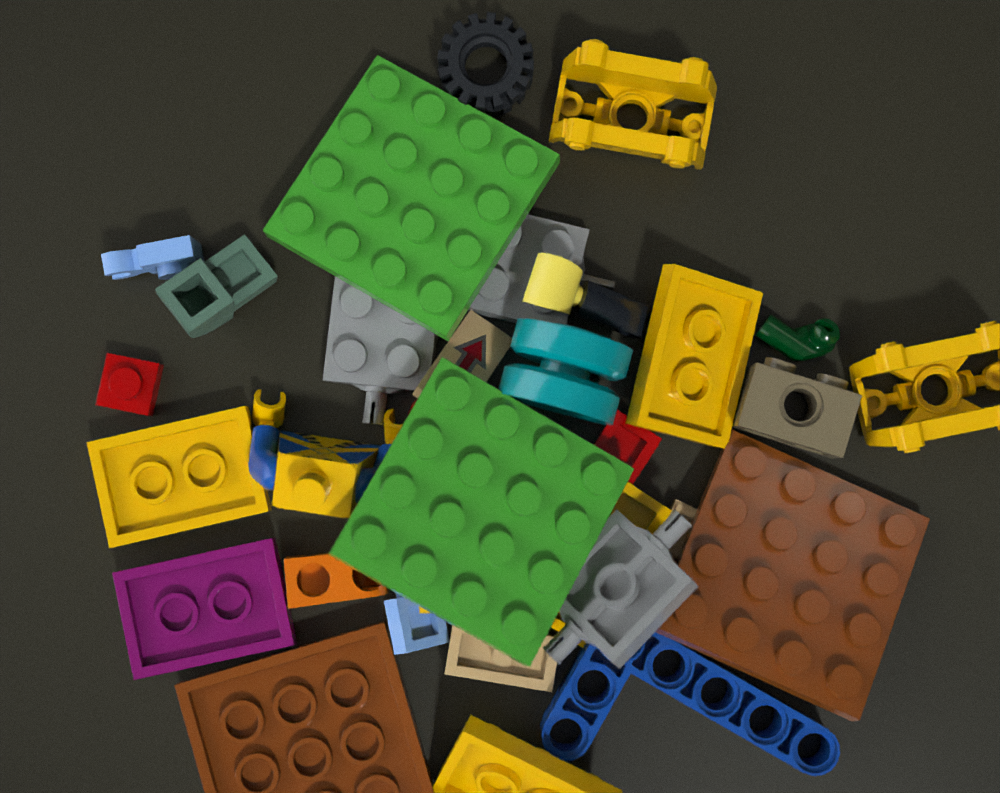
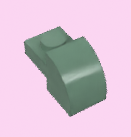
(212, 290)

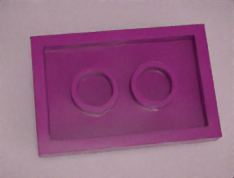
(204, 608)

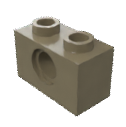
(828, 417)

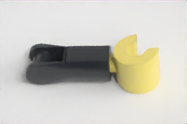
(559, 287)

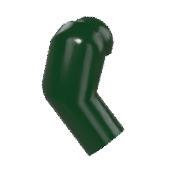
(802, 342)

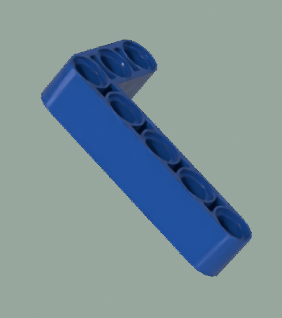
(685, 685)

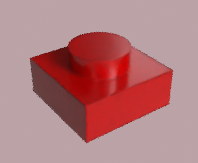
(129, 384)
(628, 443)

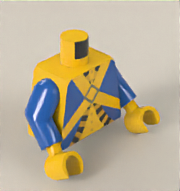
(312, 470)

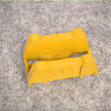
(640, 82)
(913, 366)

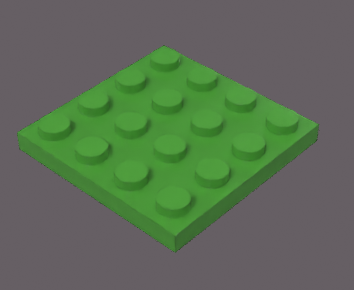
(412, 197)
(482, 512)

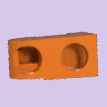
(324, 580)

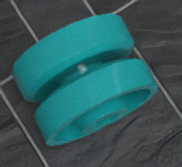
(566, 362)

